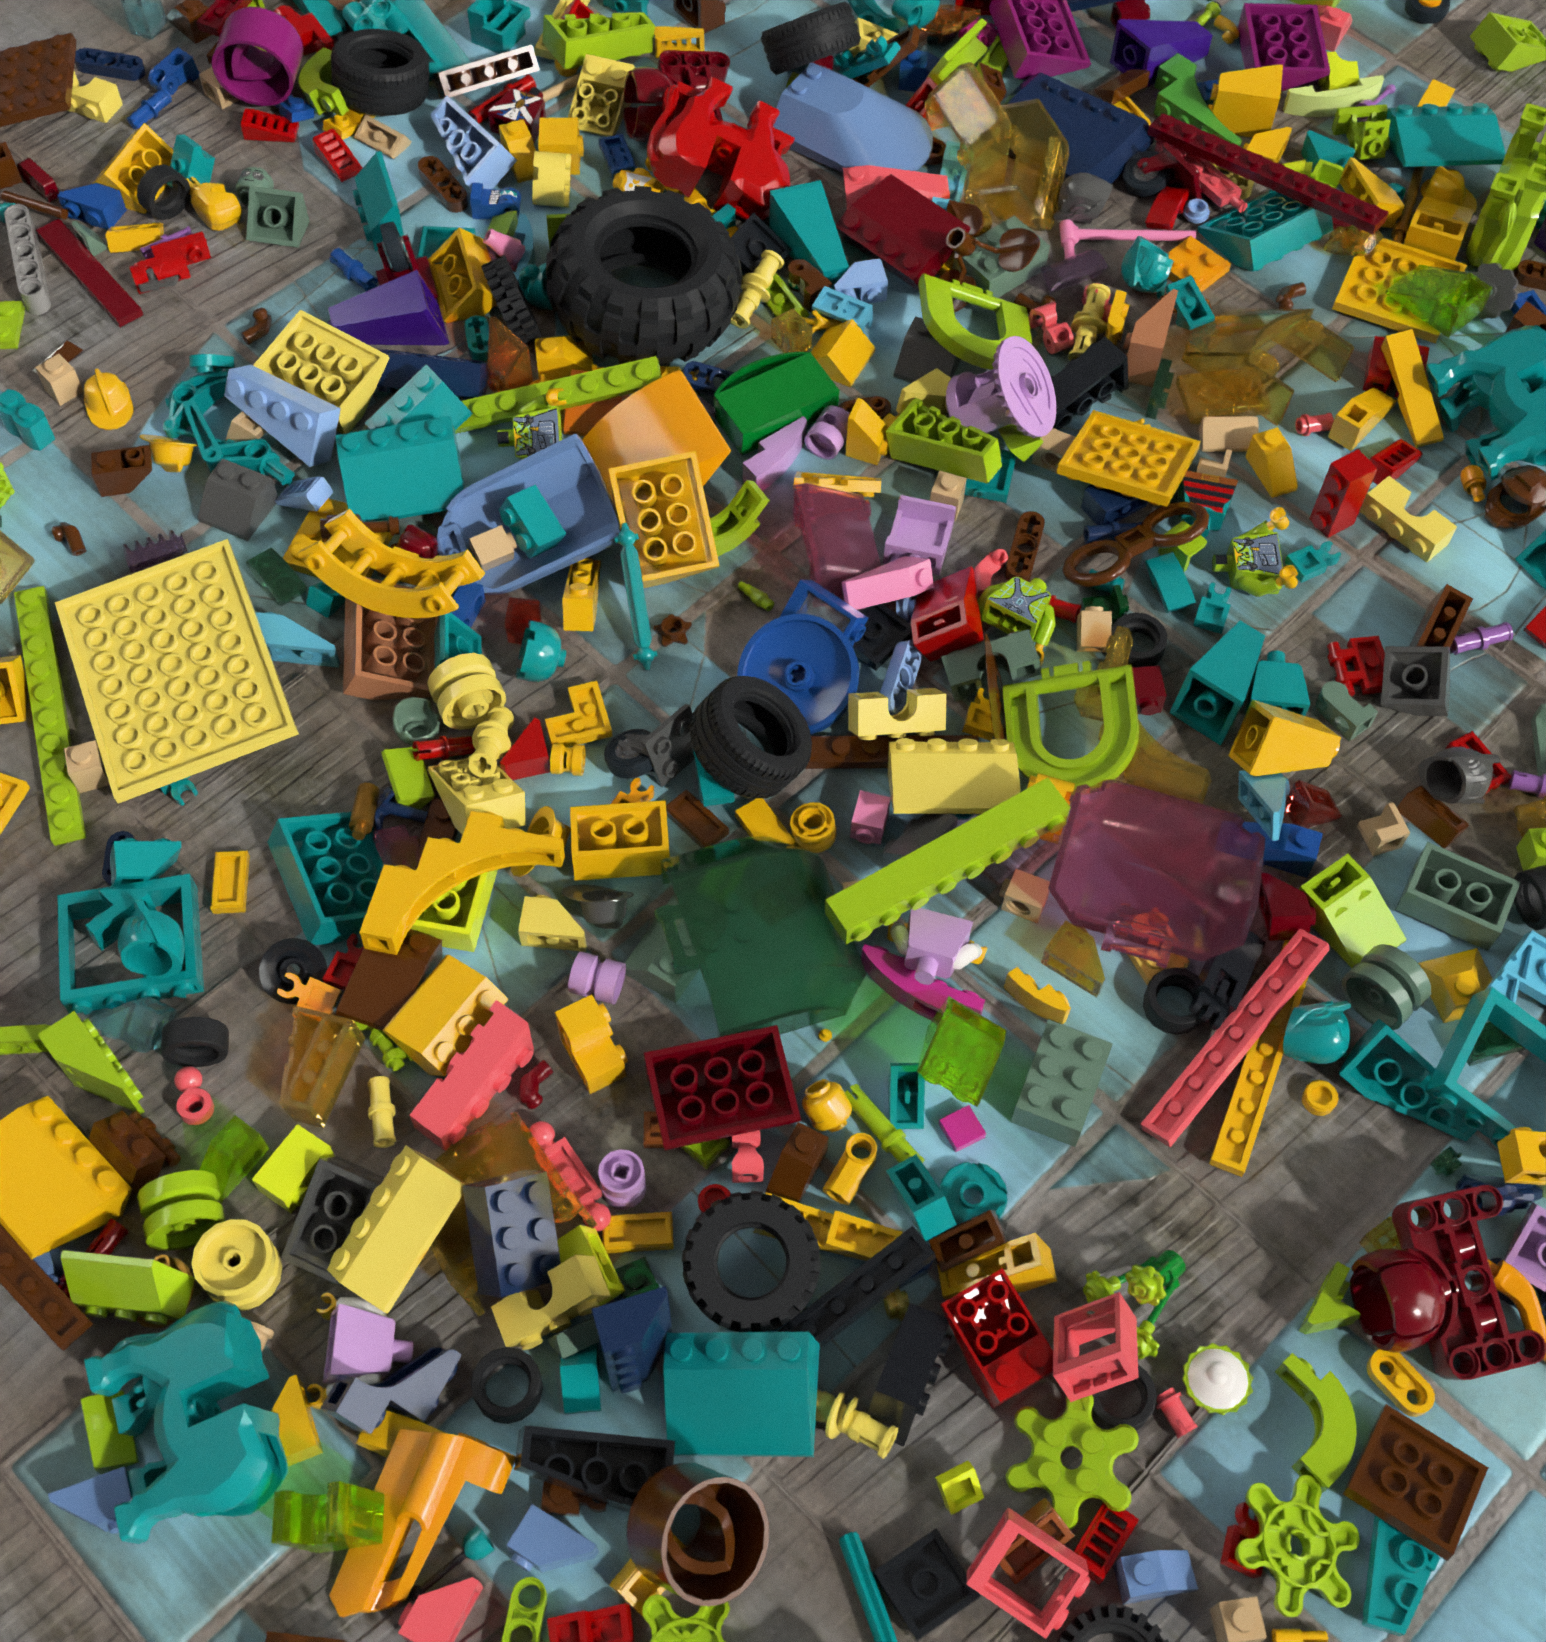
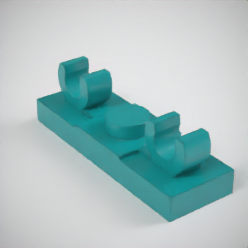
(873, 57)

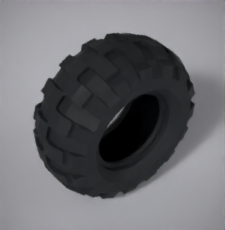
(650, 232)

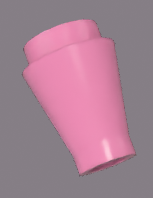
(505, 245)

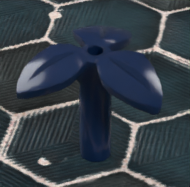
(386, 806)

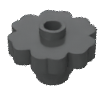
(1502, 293)

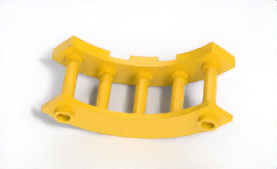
(433, 577)

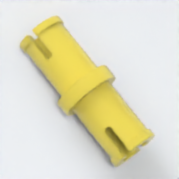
(381, 1112)

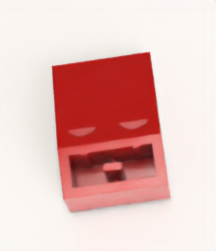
(947, 616)
(998, 1338)

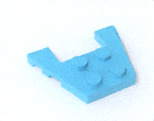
(1524, 970)

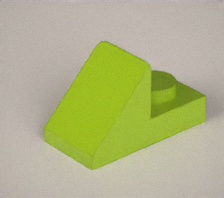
(1327, 1309)

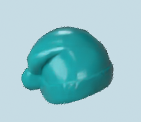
(533, 284)

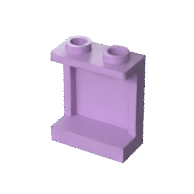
(920, 531)

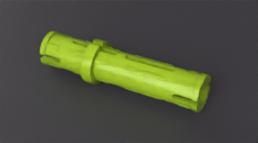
(891, 1138)

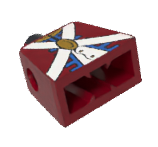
(517, 106)

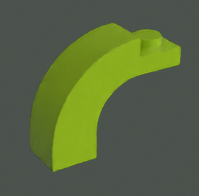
(317, 85)
(739, 518)
(1332, 1417)

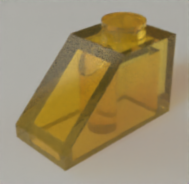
(1075, 957)

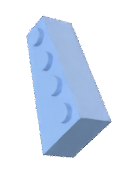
(286, 412)

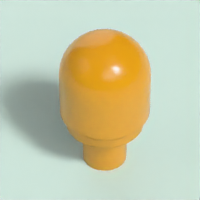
(1473, 482)

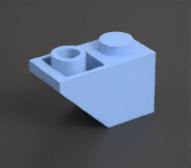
(864, 281)

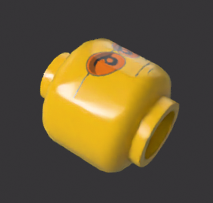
(826, 1106)

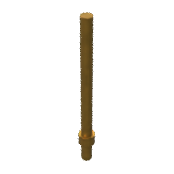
(1401, 228)

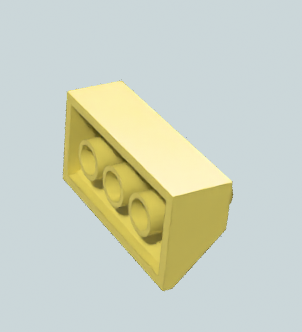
(396, 1228)

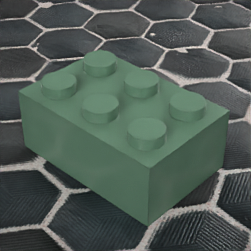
(985, 267)
(1458, 896)
(1061, 1083)

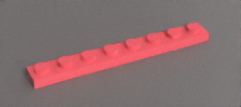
(1234, 1037)

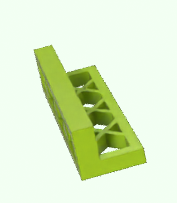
(966, 50)

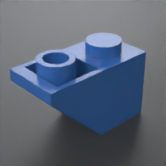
(94, 204)

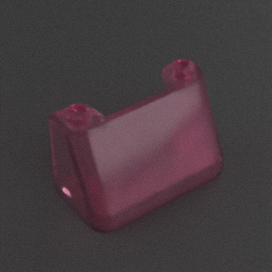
(835, 534)

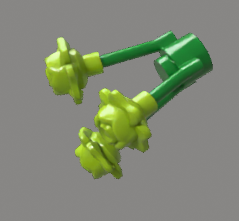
(1145, 1285)

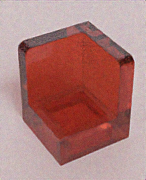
(517, 617)

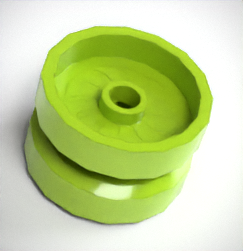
(180, 1209)

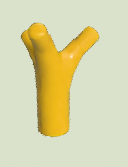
(820, 322)

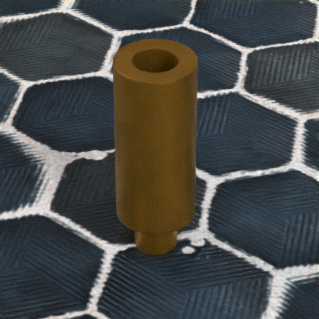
(364, 810)

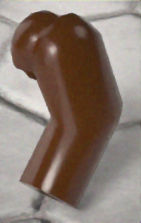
(1287, 293)

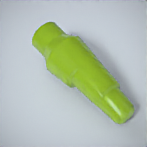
(757, 596)

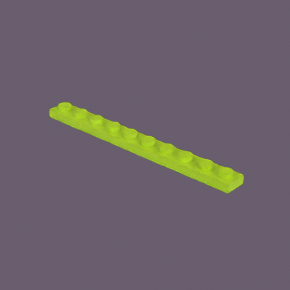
(49, 715)

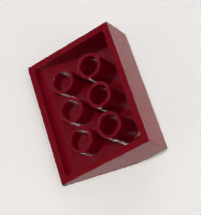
(900, 229)
(721, 1087)

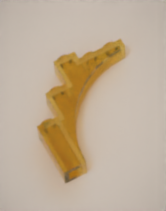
(1152, 764)

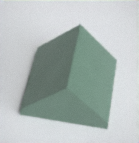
(276, 216)

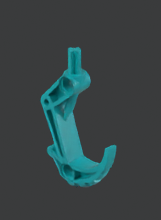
(186, 408)

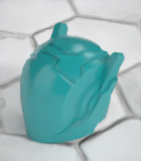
(1146, 267)
(151, 943)
(1318, 1032)

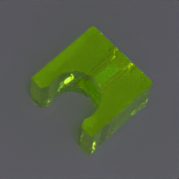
(329, 1521)

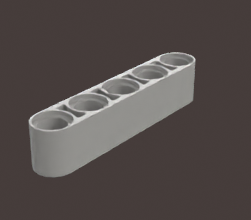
(27, 259)

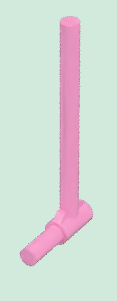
(1071, 235)

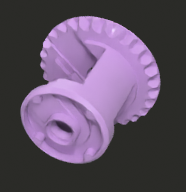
(1012, 393)

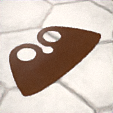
(995, 705)

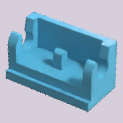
(843, 308)

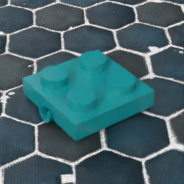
(999, 485)

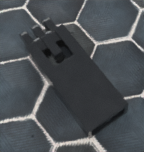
(1238, 968)

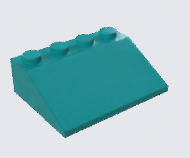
(1445, 135)
(1265, 230)
(400, 469)
(326, 873)
(741, 1393)

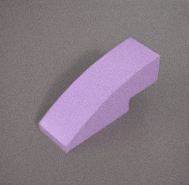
(775, 454)

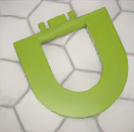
(942, 324)
(1119, 718)

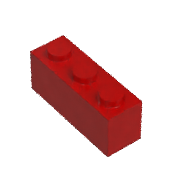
(1342, 493)

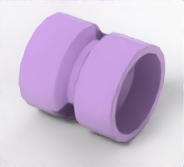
(828, 432)
(592, 976)
(622, 1179)

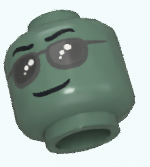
(252, 177)

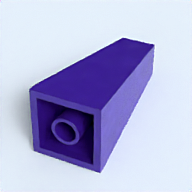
(1153, 42)
(393, 314)

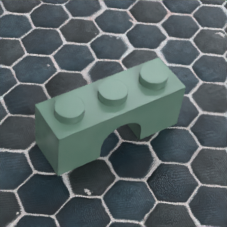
(1013, 653)

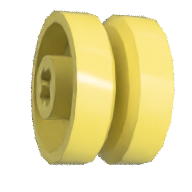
(465, 690)
(237, 1264)

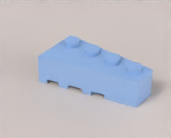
(473, 148)

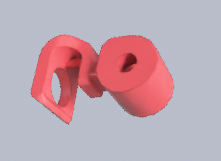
(1055, 336)
(747, 1158)

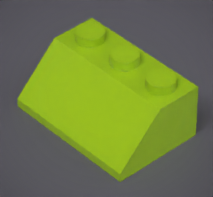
(126, 1287)

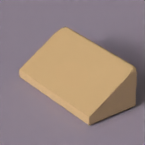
(381, 137)
(1227, 433)

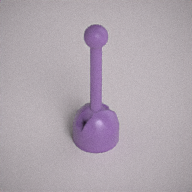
(1390, 89)

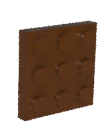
(1416, 1482)

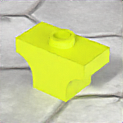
(1342, 73)

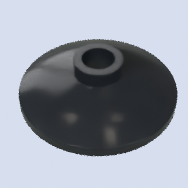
(280, 956)

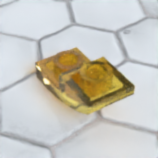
(1351, 242)

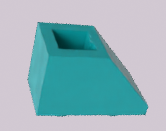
(141, 860)

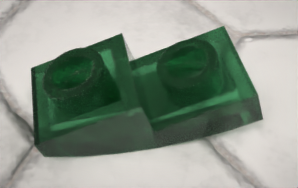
(277, 575)

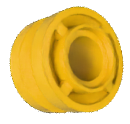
(813, 815)

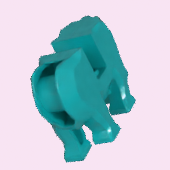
(1504, 382)
(211, 1457)

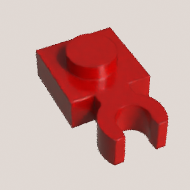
(343, 965)
(1235, 1533)

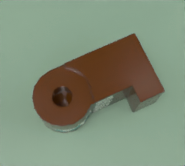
(807, 281)

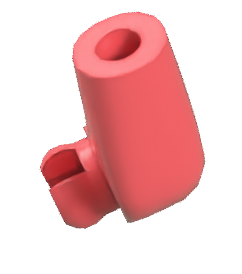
(987, 567)

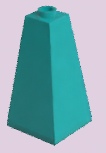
(806, 225)
(1219, 683)

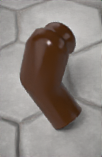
(1023, 300)
(260, 328)
(72, 535)

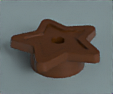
(670, 623)

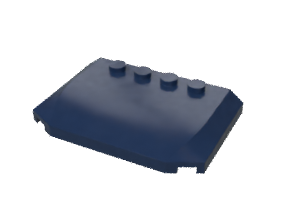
(1097, 132)

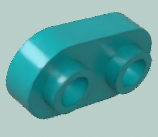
(211, 363)

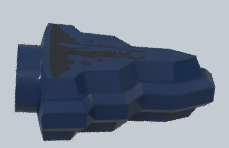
(1514, 1195)

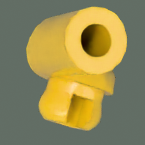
(1228, 27)

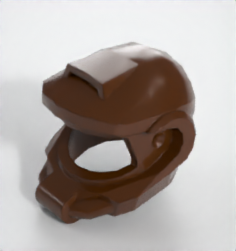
(1524, 485)

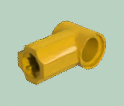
(851, 1170)

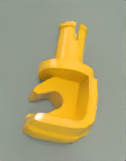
(214, 204)

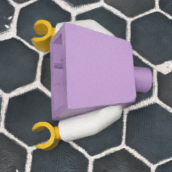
(935, 944)
(358, 1343)

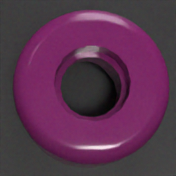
(249, 72)

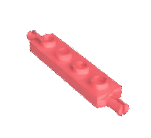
(1212, 181)

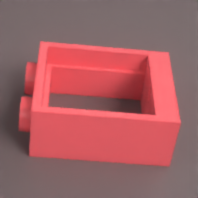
(1102, 1367)
(1055, 1611)

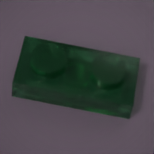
(1162, 381)
(1492, 1044)

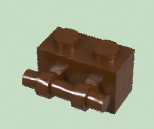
(133, 1147)

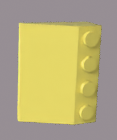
(326, 365)
(951, 775)

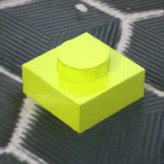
(959, 1487)

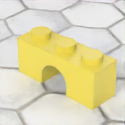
(95, 100)
(1421, 535)
(921, 714)
(575, 1292)

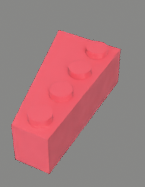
(474, 1077)

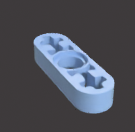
(904, 663)

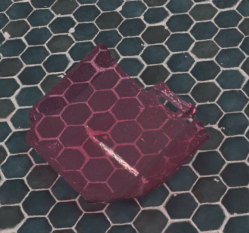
(1157, 873)

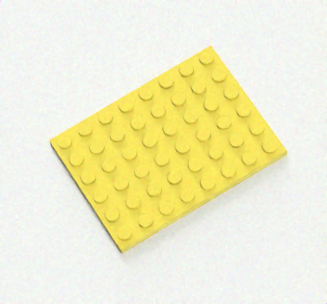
(174, 670)

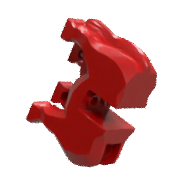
(692, 139)

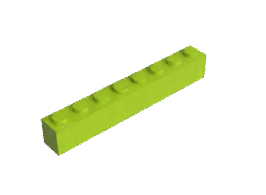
(947, 861)

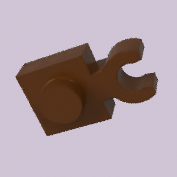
(563, 1502)

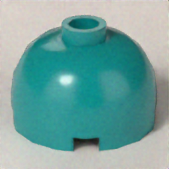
(540, 653)

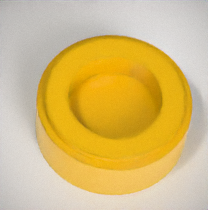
(1320, 1097)

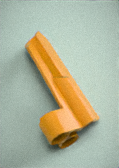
(417, 1484)

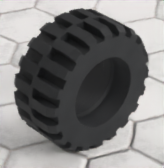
(702, 1252)

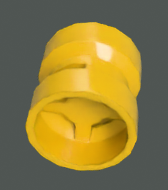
(567, 759)

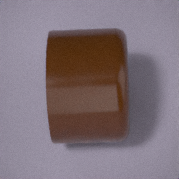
(727, 1544)

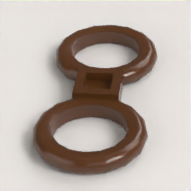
(1135, 542)

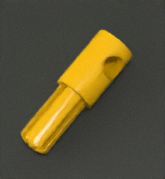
(1297, 1635)

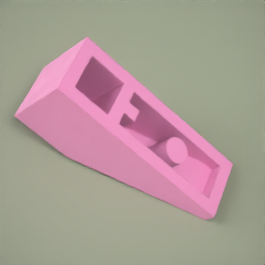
(889, 582)

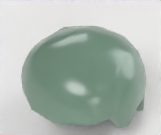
(415, 720)

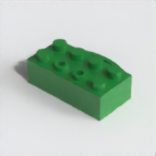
(771, 396)

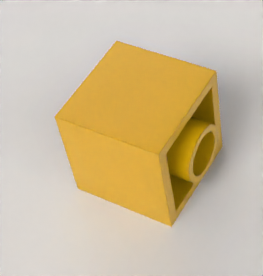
(562, 136)

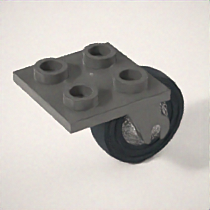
(655, 753)

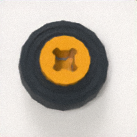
(1427, 10)

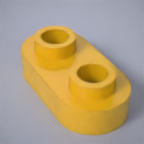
(1402, 1380)

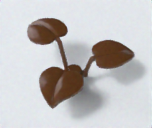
(1016, 245)

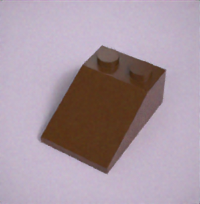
(387, 981)

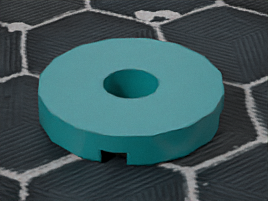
(978, 1177)

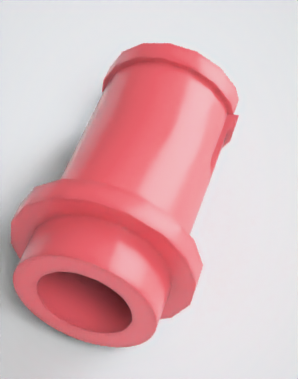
(1309, 424)
(1175, 1412)

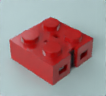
(1377, 367)

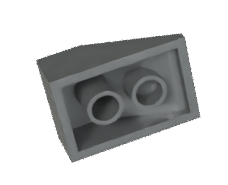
(330, 1207)

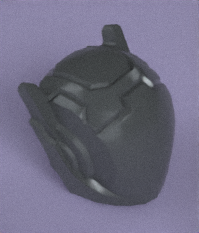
(1082, 197)
(1458, 775)

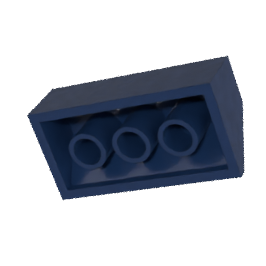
(462, 376)
(633, 1337)

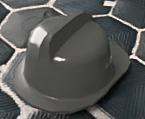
(600, 904)

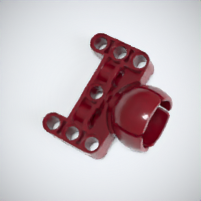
(649, 84)
(1427, 1293)

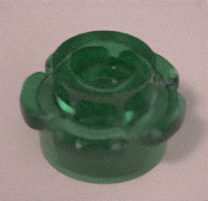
(1446, 1162)

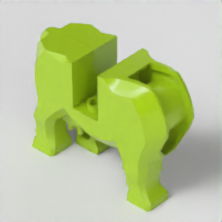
(1514, 197)

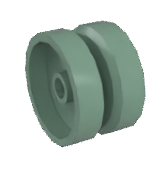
(1386, 986)

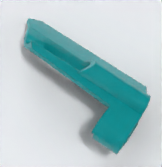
(411, 19)

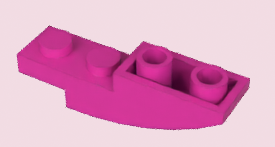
(900, 984)

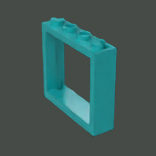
(111, 995)
(1443, 1085)

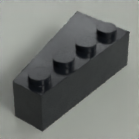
(1089, 379)
(592, 1463)

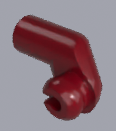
(530, 1084)

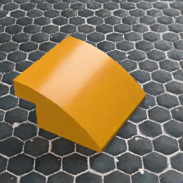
(655, 424)

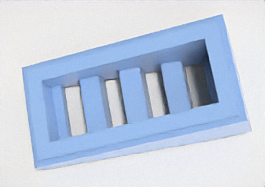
(305, 494)

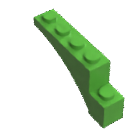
(1183, 100)

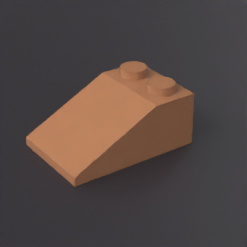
(1148, 340)

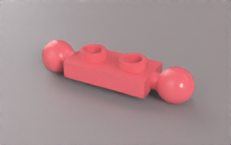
(574, 1171)

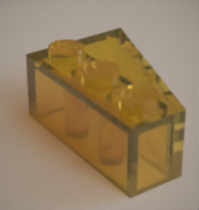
(318, 1064)

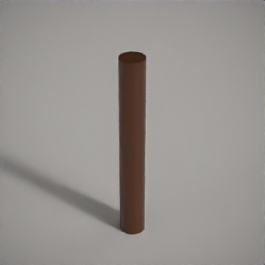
(35, 205)

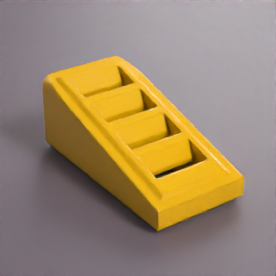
(668, 34)

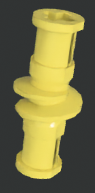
(755, 286)
(1089, 320)
(491, 741)
(854, 1423)

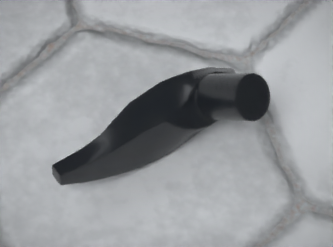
(935, 39)

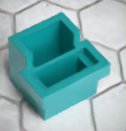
(497, 23)

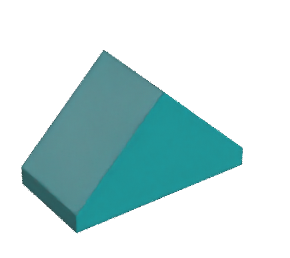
(1321, 147)
(906, 1096)
(581, 1381)

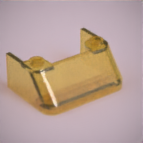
(978, 122)
(1037, 170)

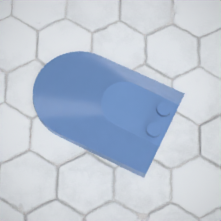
(850, 123)
(571, 489)

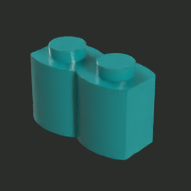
(25, 420)

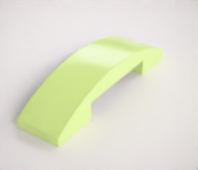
(1308, 103)

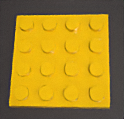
(1372, 274)
(1128, 458)

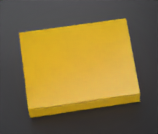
(843, 352)

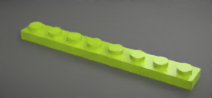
(578, 390)

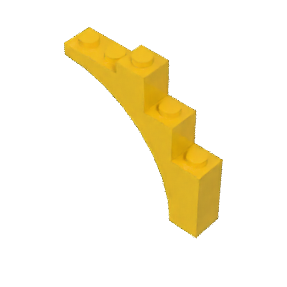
(484, 847)

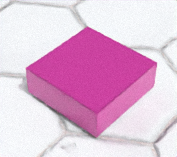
(962, 1128)

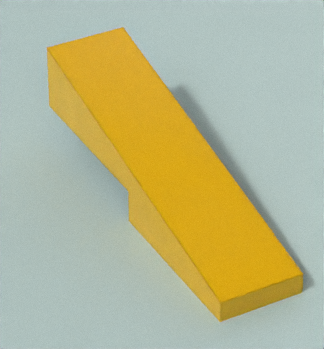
(1413, 388)
(843, 1232)

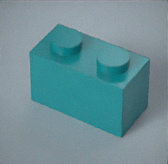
(531, 521)
(921, 1197)

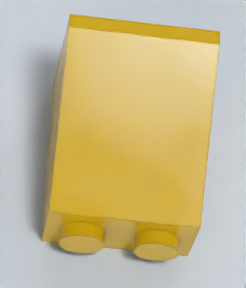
(1247, 99)
(1282, 741)

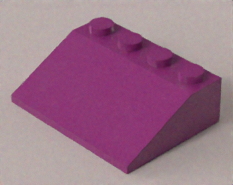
(1039, 37)
(1286, 37)

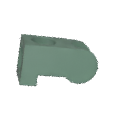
(1344, 711)

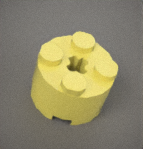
(551, 179)

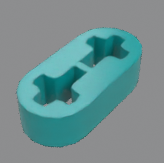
(474, 340)

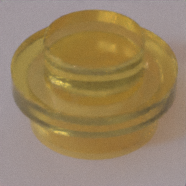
(896, 1304)

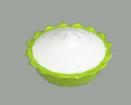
(1217, 1379)

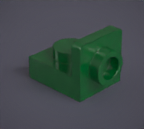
(1115, 602)
(636, 1278)

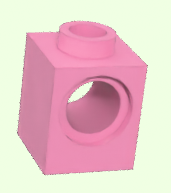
(870, 817)

